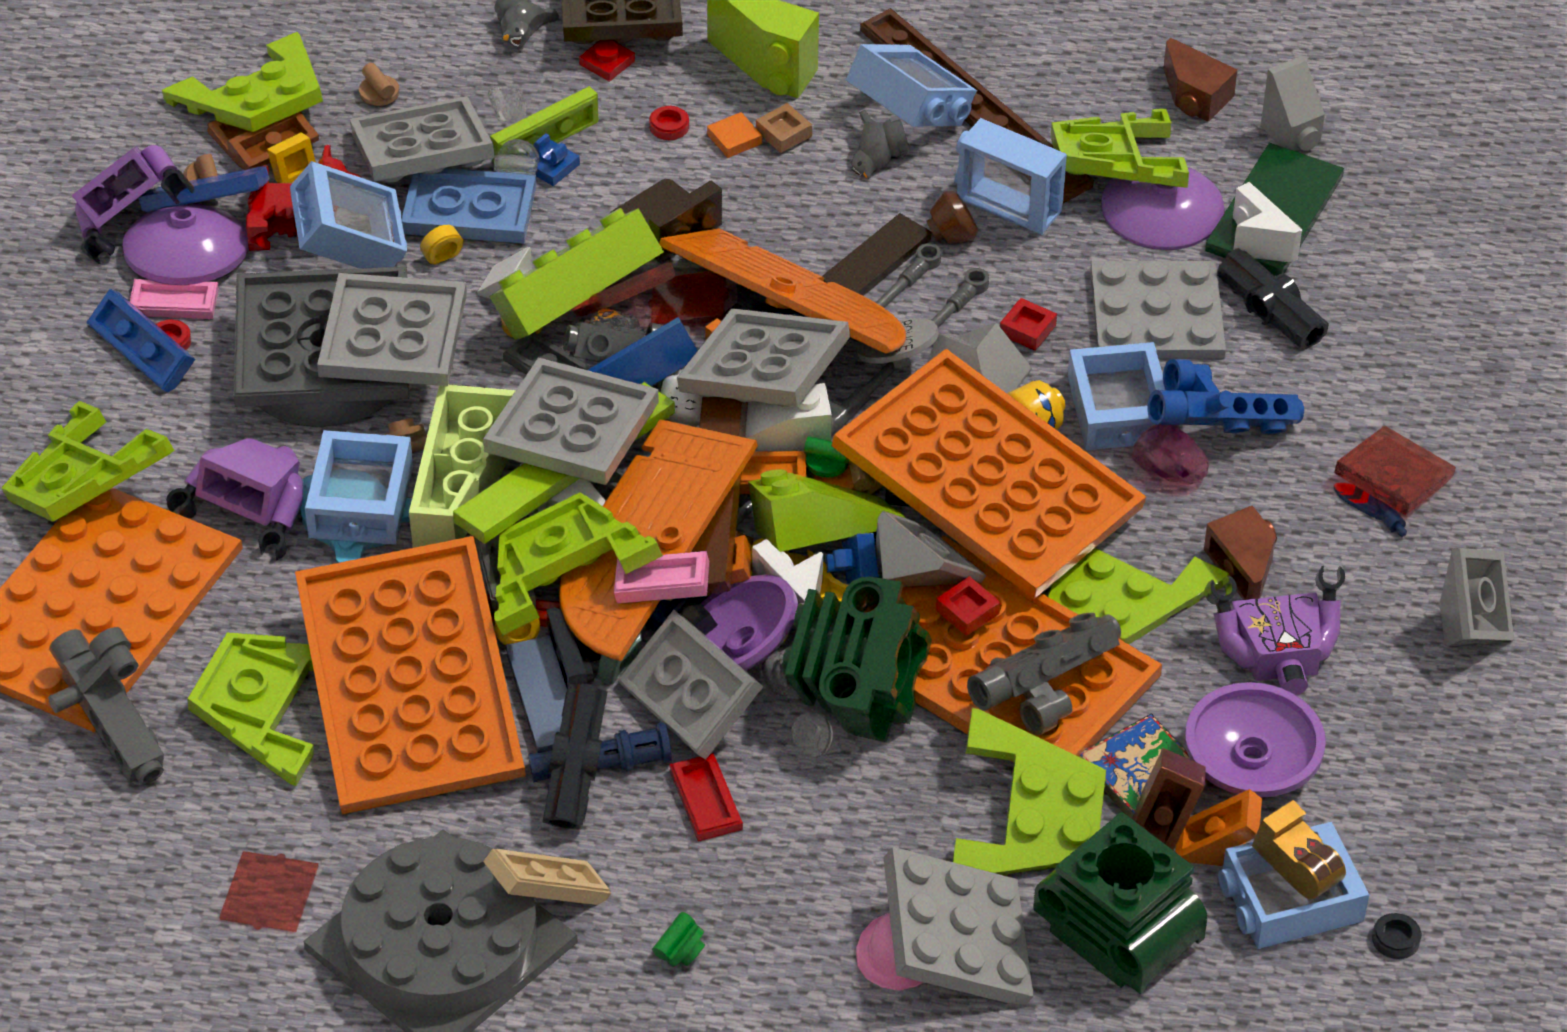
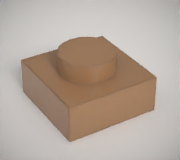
(784, 128)

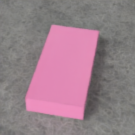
(175, 301)
(664, 578)

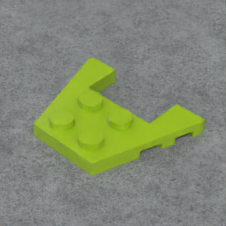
(260, 98)
(1113, 151)
(74, 473)
(556, 542)
(1131, 596)
(247, 695)
(1051, 800)

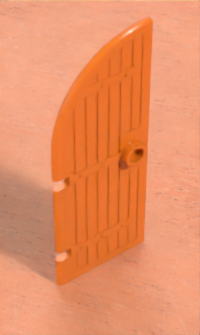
(789, 285)
(665, 498)

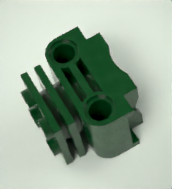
(859, 655)
(1123, 903)

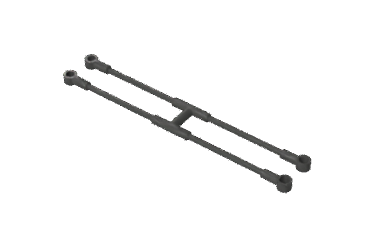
(843, 413)

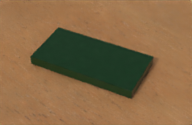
(1292, 183)

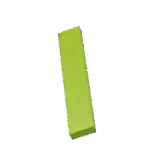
(527, 489)

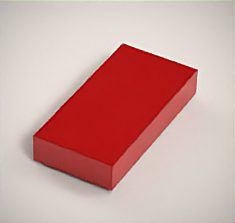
(706, 797)

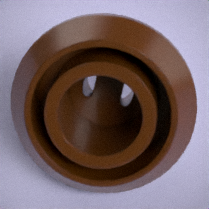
(952, 219)

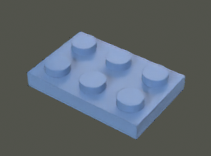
(473, 201)

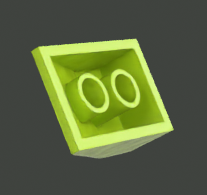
(767, 41)
(806, 512)

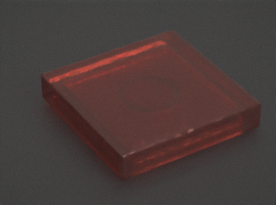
(625, 289)
(1394, 470)

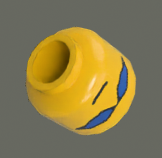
(1042, 401)

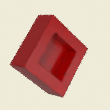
(607, 59)
(1028, 323)
(967, 606)

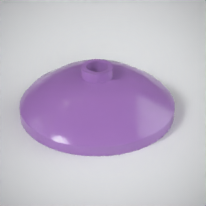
(1163, 214)
(185, 244)
(752, 618)
(1260, 723)

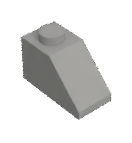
(1292, 106)

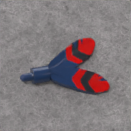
(1371, 506)

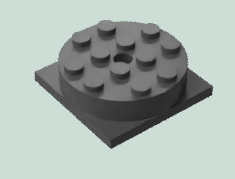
(279, 345)
(437, 936)

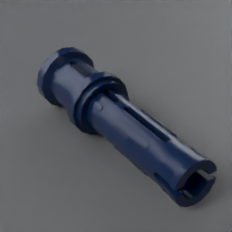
(626, 756)

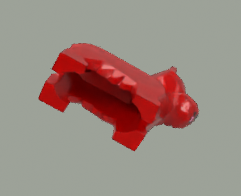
(272, 208)

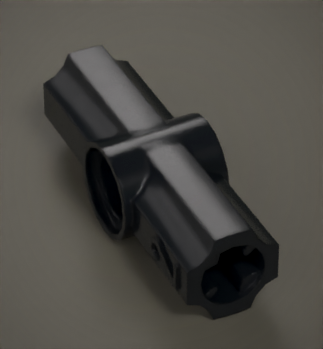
(1273, 298)
(575, 756)

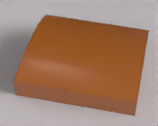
(250, 148)

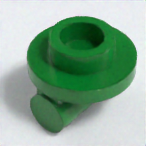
(823, 458)
(680, 941)

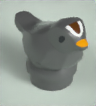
(521, 19)
(878, 145)

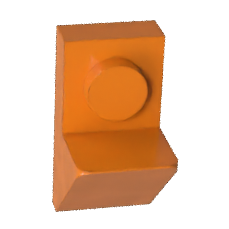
(1220, 828)

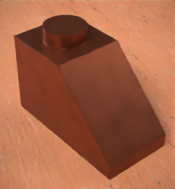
(1197, 81)
(1243, 548)
(1170, 796)

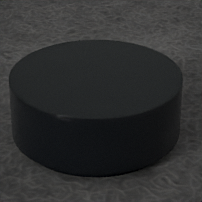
(1396, 936)

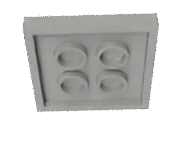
(422, 139)
(1159, 303)
(392, 329)
(763, 357)
(571, 421)
(957, 927)

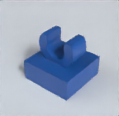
(554, 160)
(855, 558)

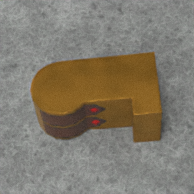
(1298, 852)

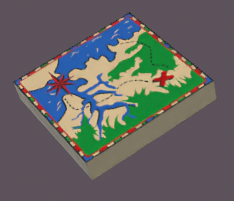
(1130, 759)

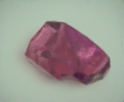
(1170, 454)

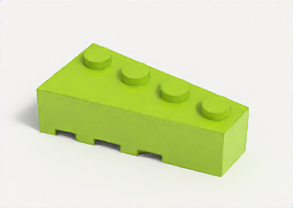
(576, 272)

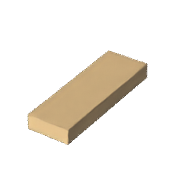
(547, 877)

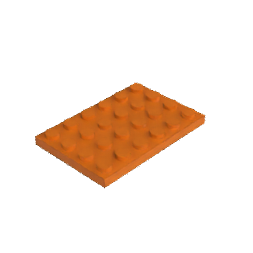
(989, 472)
(102, 570)
(409, 675)
(1098, 688)

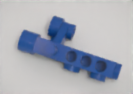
(1195, 400)

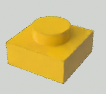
(290, 157)

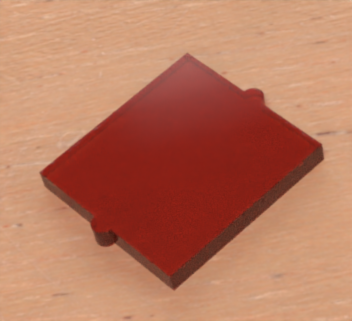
(691, 297)
(269, 891)

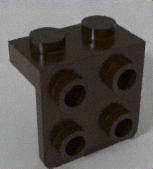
(675, 211)

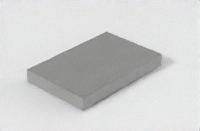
(690, 684)

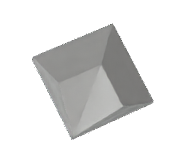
(989, 353)
(918, 555)
(1476, 598)

